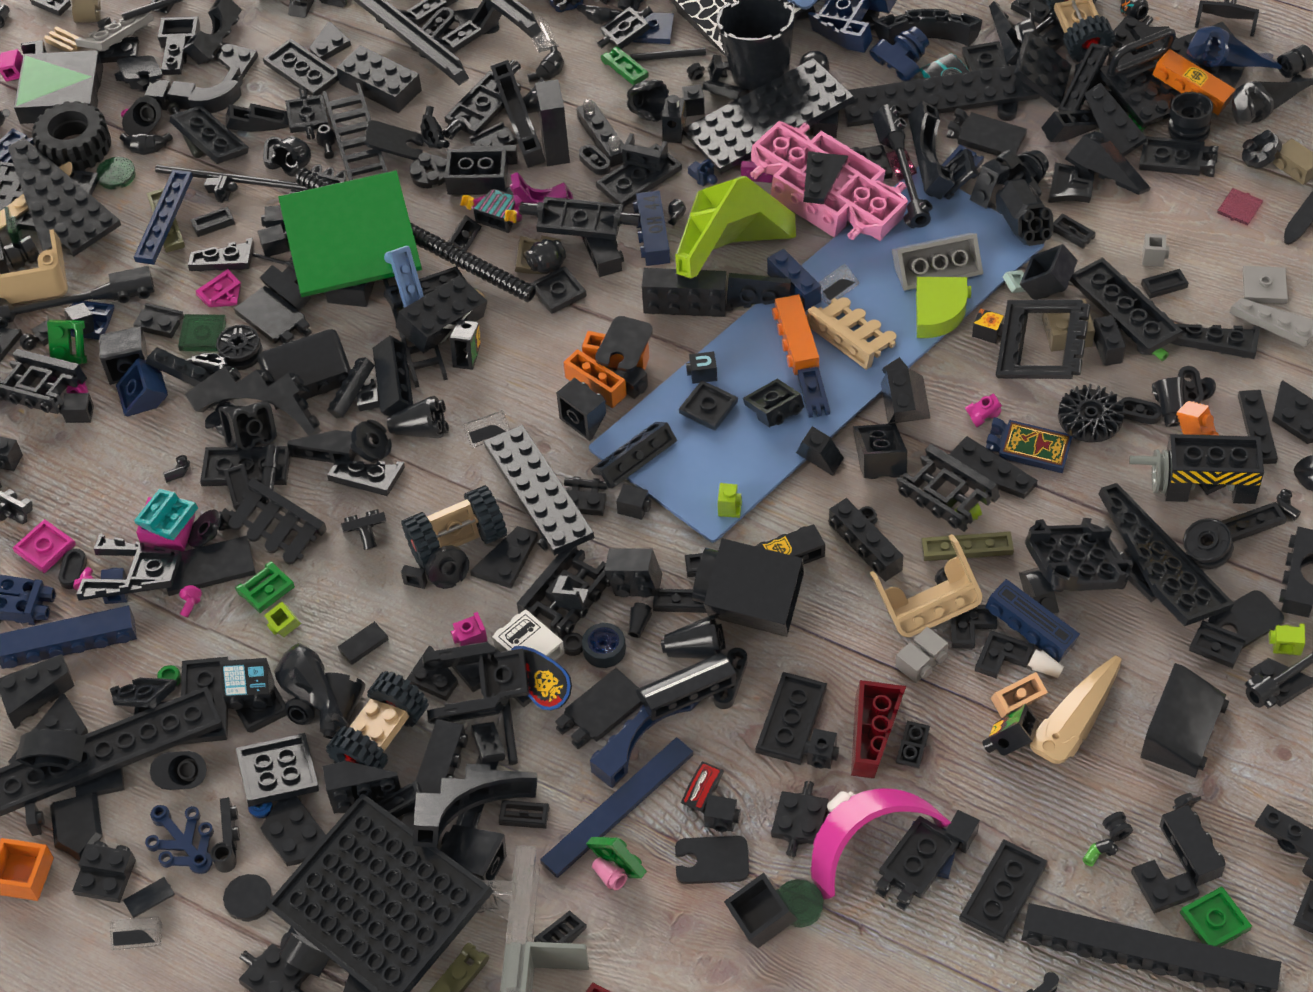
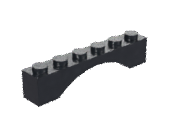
(518, 114)
(924, 125)

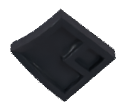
(1071, 184)

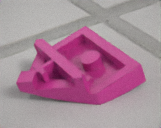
(220, 291)

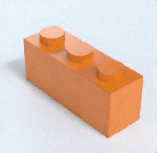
(593, 341)
(596, 376)

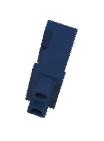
(23, 599)

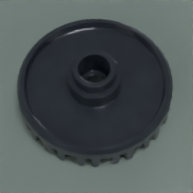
(1090, 414)

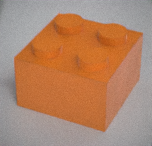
(23, 868)

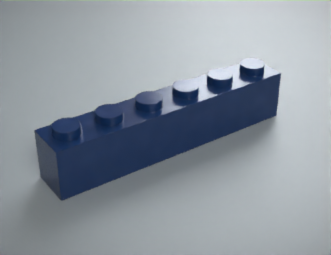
(67, 636)

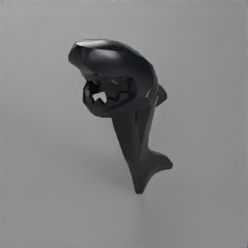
(1258, 99)
(303, 676)

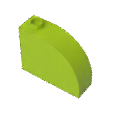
(940, 304)

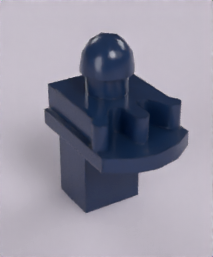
(703, 172)

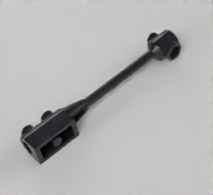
(892, 135)
(120, 287)
(1265, 689)

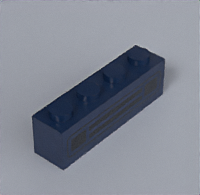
(1032, 620)

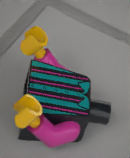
(494, 209)

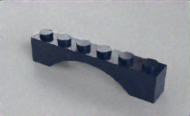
(613, 759)

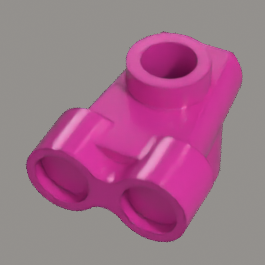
(987, 407)

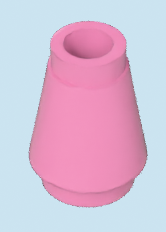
(611, 874)

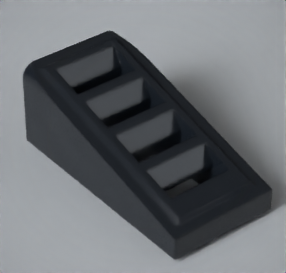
(553, 930)

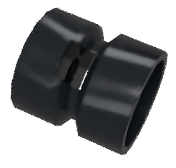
(1295, 61)
(21, 252)

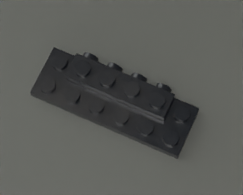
(1132, 310)

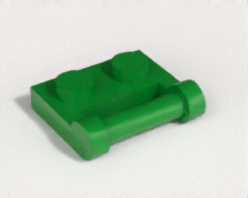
(60, 340)
(269, 590)

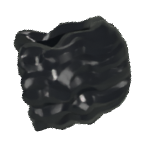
(648, 99)

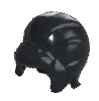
(291, 155)

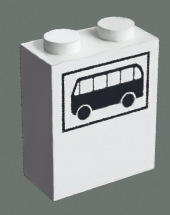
(529, 632)

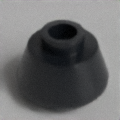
(299, 711)

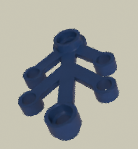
(182, 841)

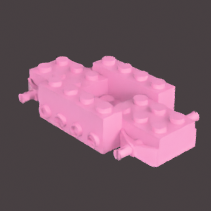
(855, 196)

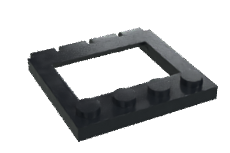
(1014, 334)

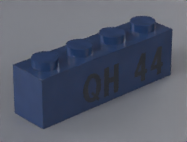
(653, 228)

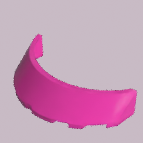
(849, 818)

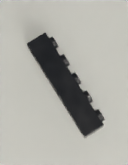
(350, 387)

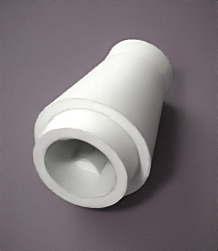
(1045, 664)

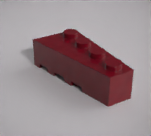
(873, 720)

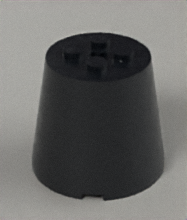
(756, 40)

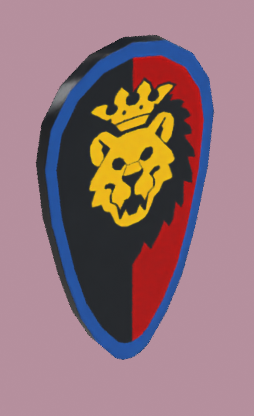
(547, 680)

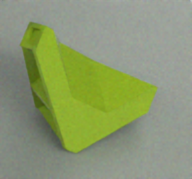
(729, 214)

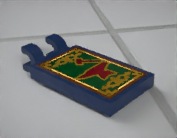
(1029, 444)

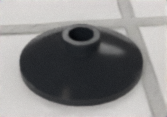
(204, 528)

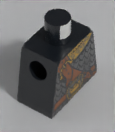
(673, 110)

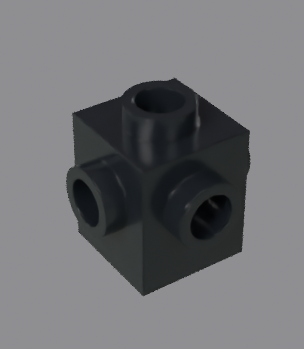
(821, 749)

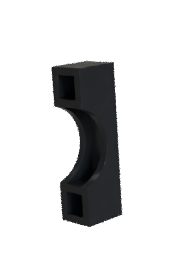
(202, 45)
(1298, 592)

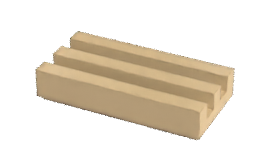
(64, 36)

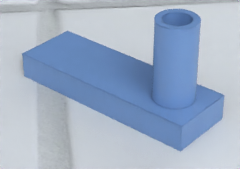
(405, 274)

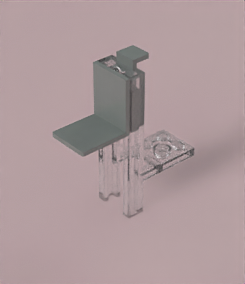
(518, 907)

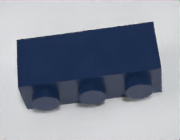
(802, 283)

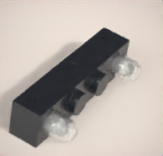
(600, 131)

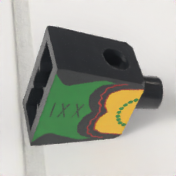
(465, 335)
(1012, 731)

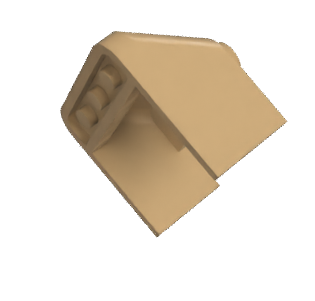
(38, 283)
(936, 603)

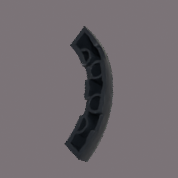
(933, 23)

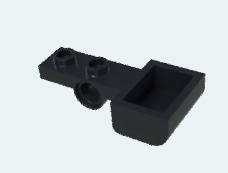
(173, 36)
(1290, 834)

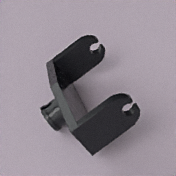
(1228, 10)

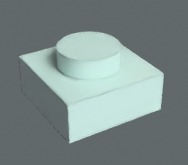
(1013, 280)

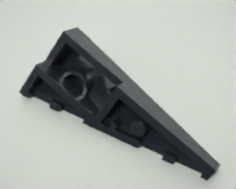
(1006, 33)

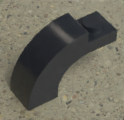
(219, 96)

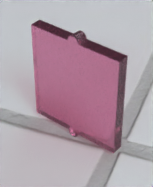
(1240, 206)

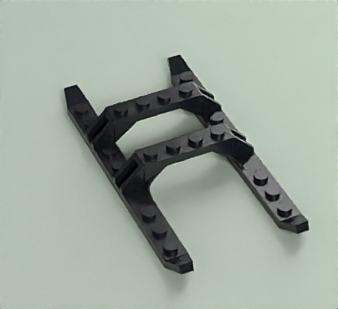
(440, 50)

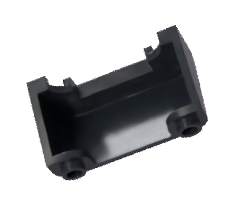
(1183, 722)

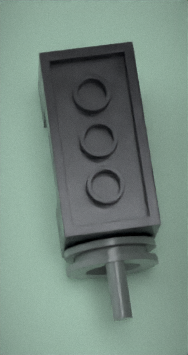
(1206, 460)

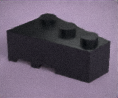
(34, 687)

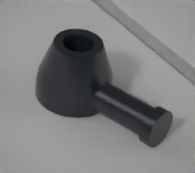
(325, 138)

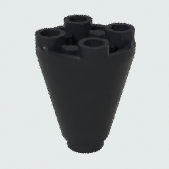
(420, 419)

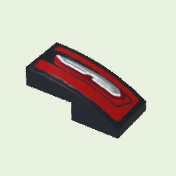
(701, 785)

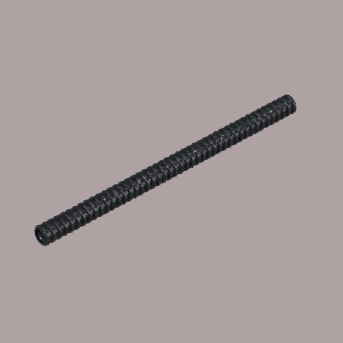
(445, 250)

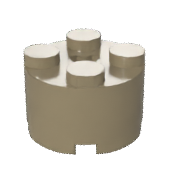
(86, 11)

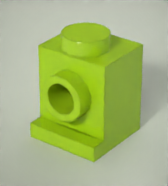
(729, 500)
(1288, 639)

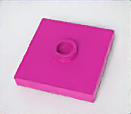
(44, 546)

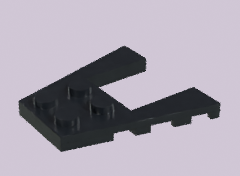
(150, 569)

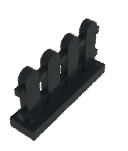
(271, 511)

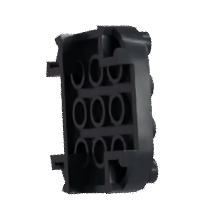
(1077, 556)

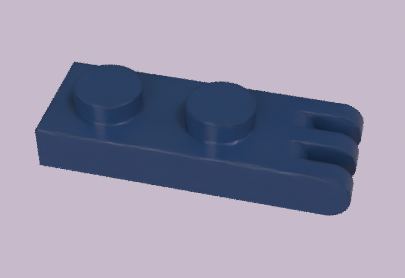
(813, 391)

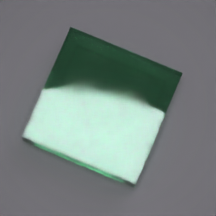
(201, 332)

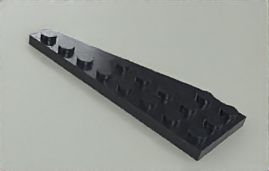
(1165, 566)

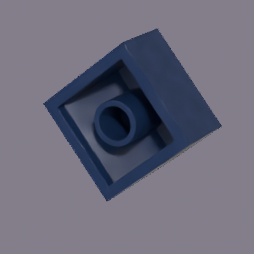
(141, 388)

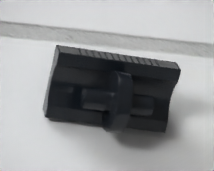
(13, 508)

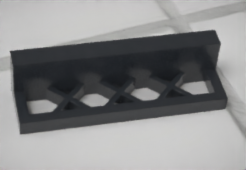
(635, 453)

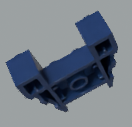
(842, 21)

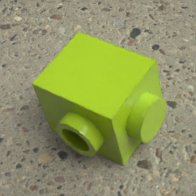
(282, 620)

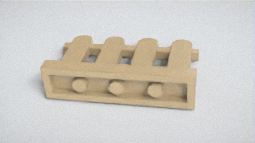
(843, 338)

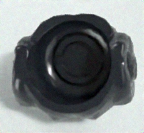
(545, 256)

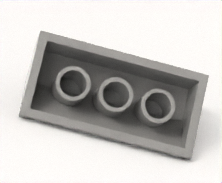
(938, 258)

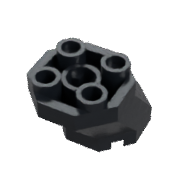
(1024, 212)

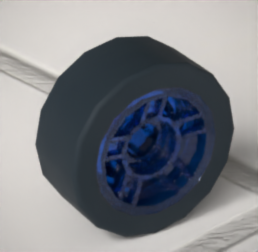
(606, 635)

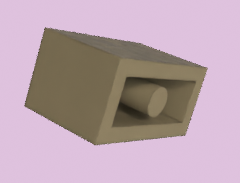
(1295, 161)

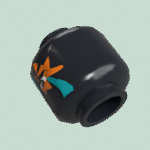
(1134, 8)

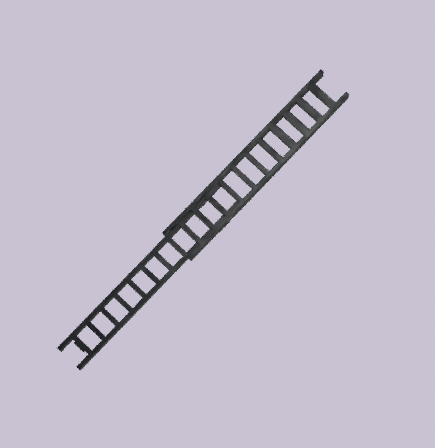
(356, 142)

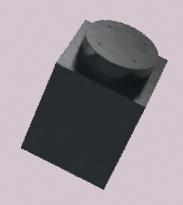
(749, 586)

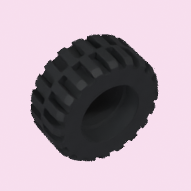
(69, 120)

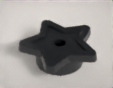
(1185, 799)

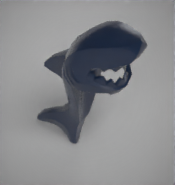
(1217, 47)

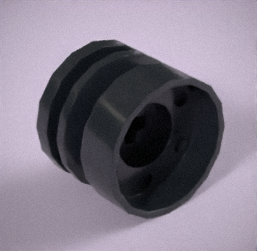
(1190, 117)

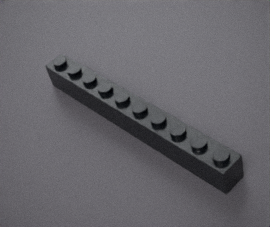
(1150, 951)

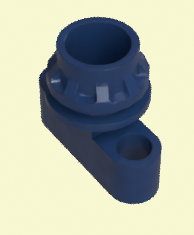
(904, 54)

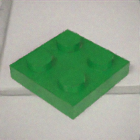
(1215, 918)

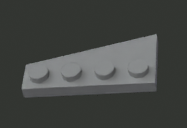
(114, 33)
(1283, 323)

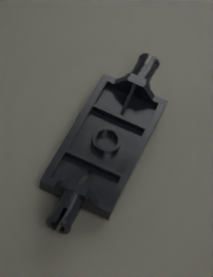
(477, 106)
(579, 217)

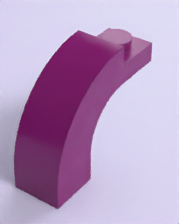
(525, 193)

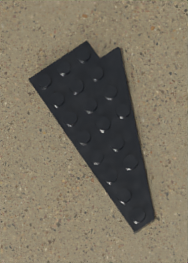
(59, 202)

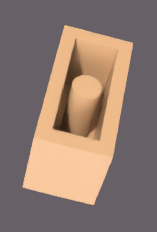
(1021, 692)

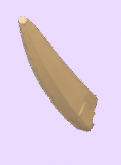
(1074, 718)

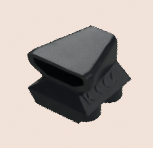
(248, 425)

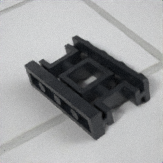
(55, 377)
(955, 473)
(546, 582)

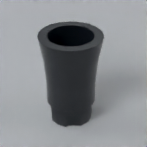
(1171, 399)

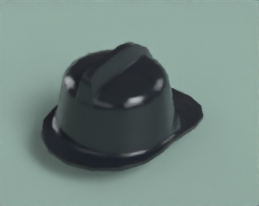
(1024, 27)
(141, 116)
(178, 770)

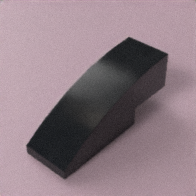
(255, 118)

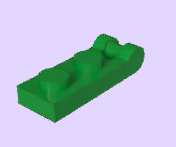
(625, 65)

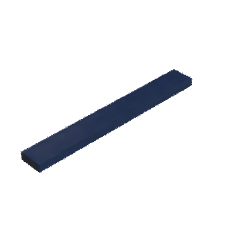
(617, 807)

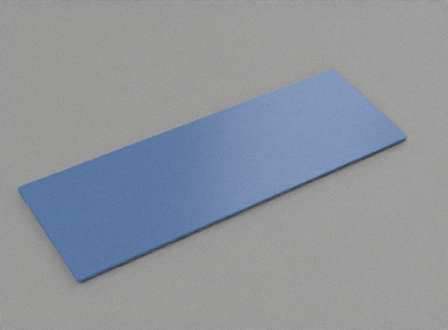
(751, 356)

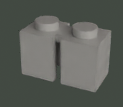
(918, 660)

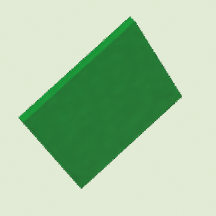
(345, 231)

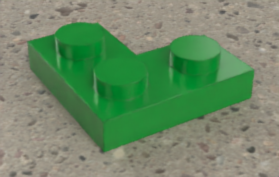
(615, 850)

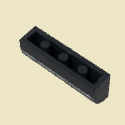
(687, 686)

